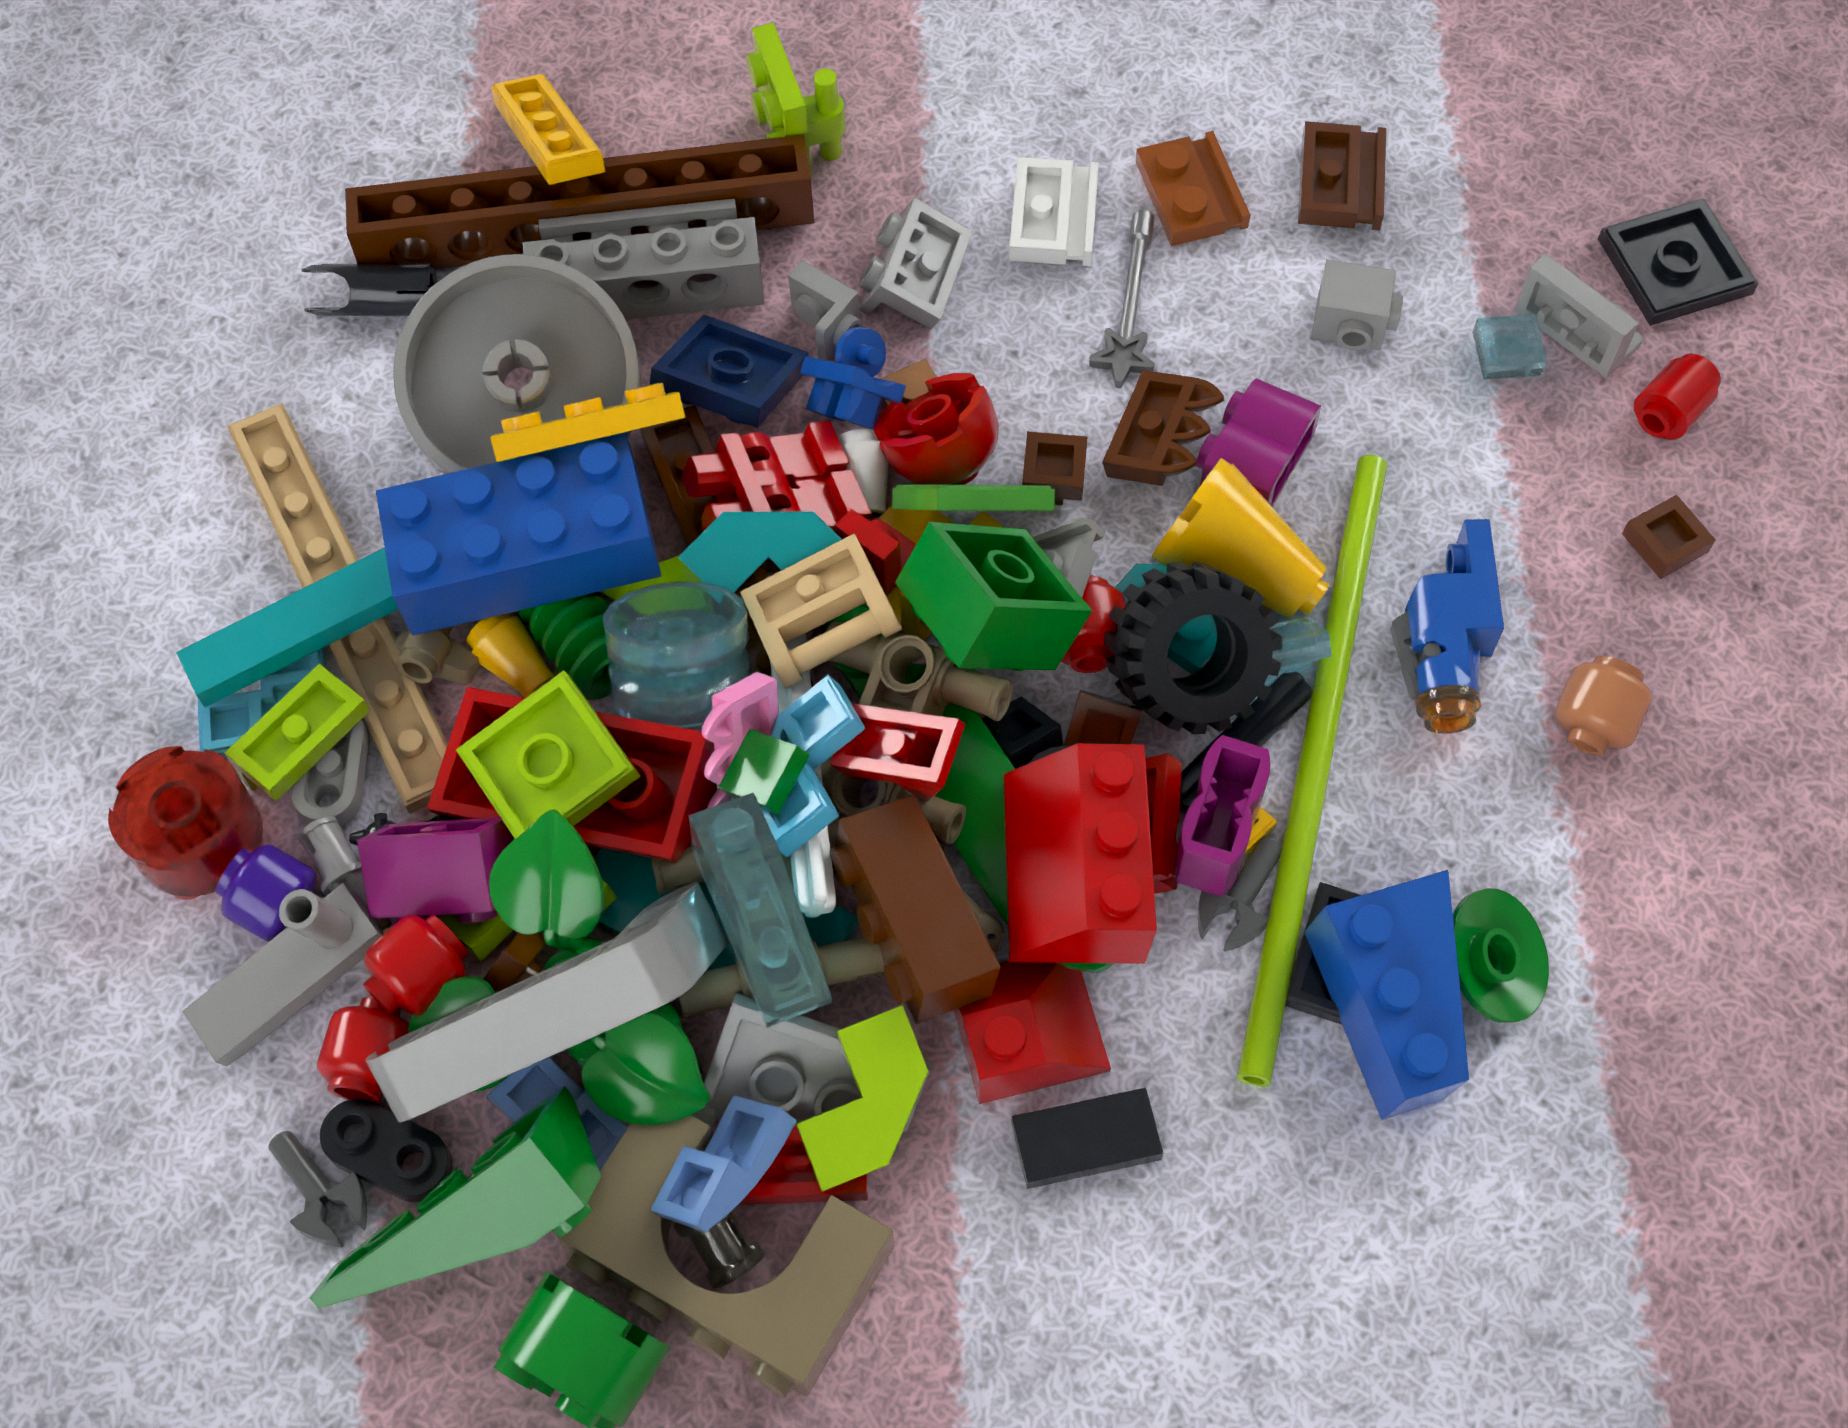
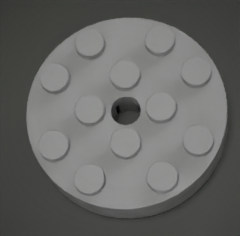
(499, 319)

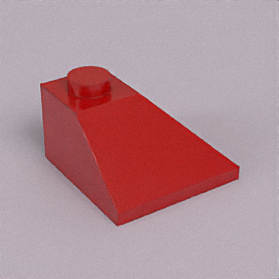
(1031, 1032)

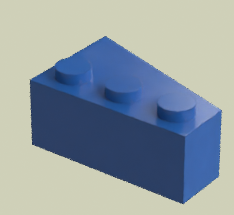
(1397, 989)

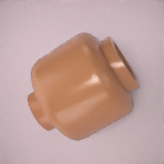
(1603, 705)

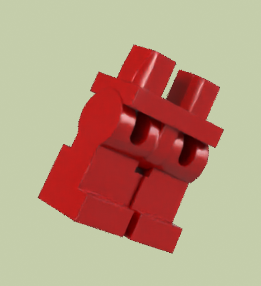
(777, 475)

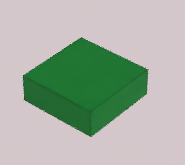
(766, 768)

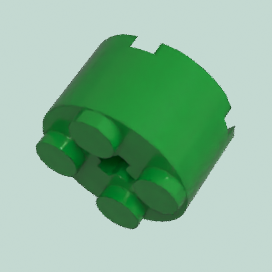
(582, 1352)

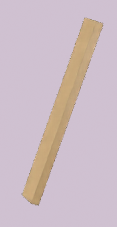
(316, 548)

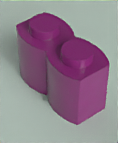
(1262, 436)
(1222, 815)

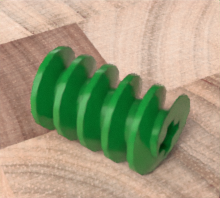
(574, 640)

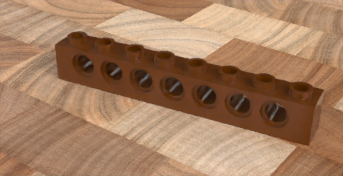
(493, 212)

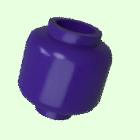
(257, 885)

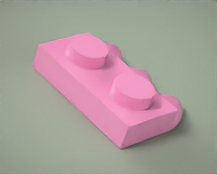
(735, 710)

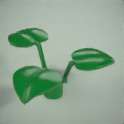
(554, 886)

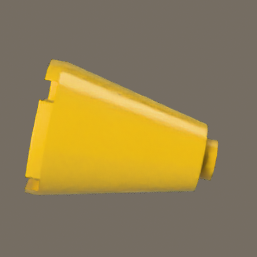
(1244, 537)

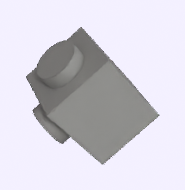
(1356, 305)

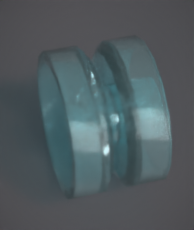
(675, 650)

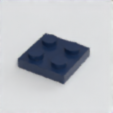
(729, 370)

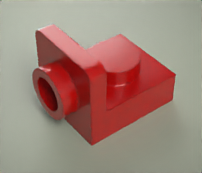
(882, 544)

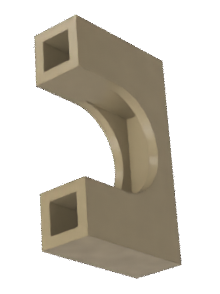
(780, 1327)

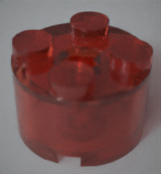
(184, 819)

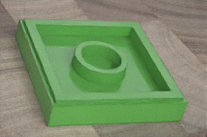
(973, 497)

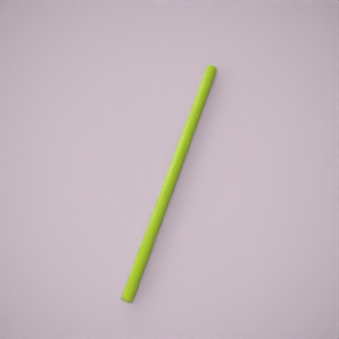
(1311, 779)

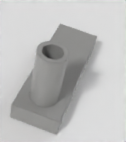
(287, 973)

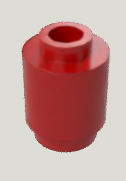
(1677, 396)

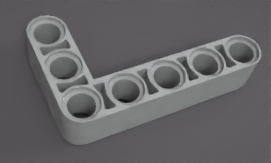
(558, 1008)

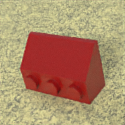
(1079, 857)

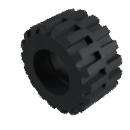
(1230, 676)

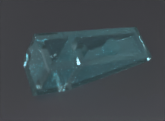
(758, 908)

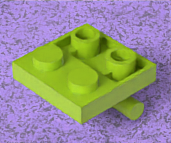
(782, 104)

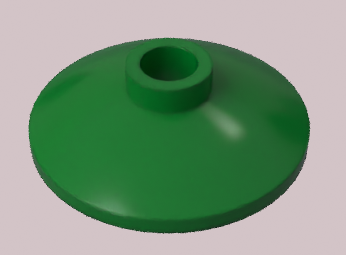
(1500, 956)

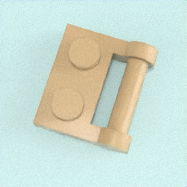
(812, 595)

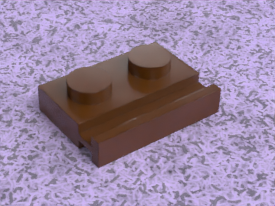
(1342, 175)

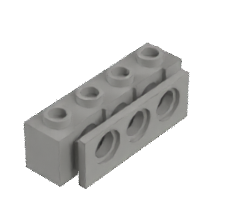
(665, 254)

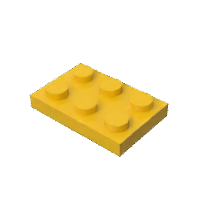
(586, 422)

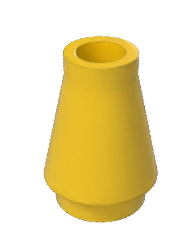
(509, 653)

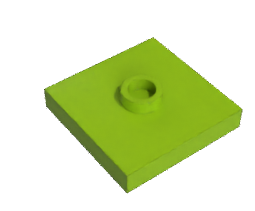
(547, 757)

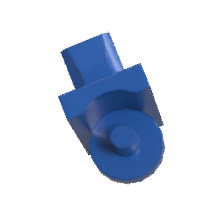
(848, 387)

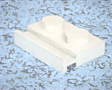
(1053, 211)

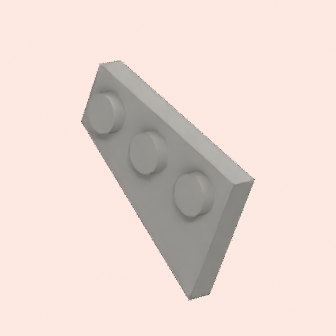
(784, 1066)

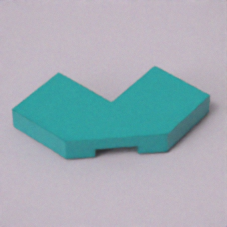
(743, 540)

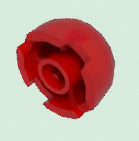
(942, 433)

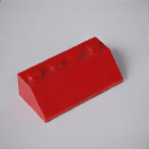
(640, 820)

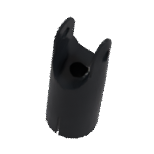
(378, 288)

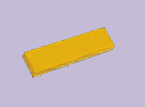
(547, 129)

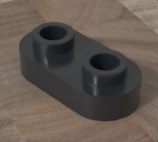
(382, 1149)

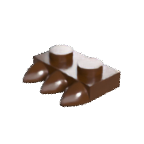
(1155, 425)

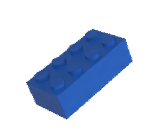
(516, 534)

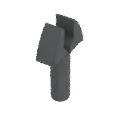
(1241, 897)
(317, 1190)

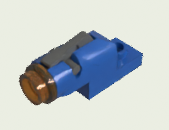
(1448, 628)

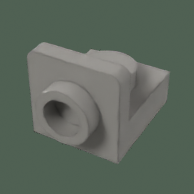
(823, 305)

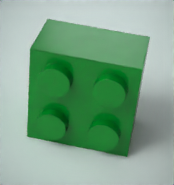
(992, 597)

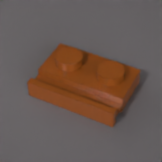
(1192, 188)

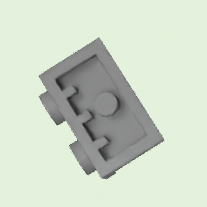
(915, 263)
(1578, 316)

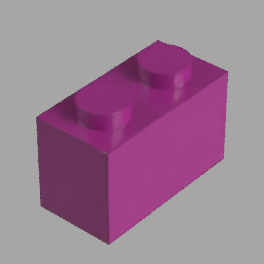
(432, 868)

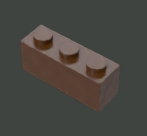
(913, 910)

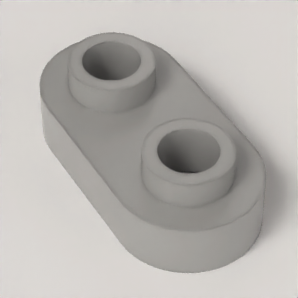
(336, 772)

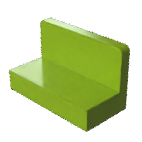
(296, 733)

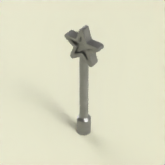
(1124, 351)

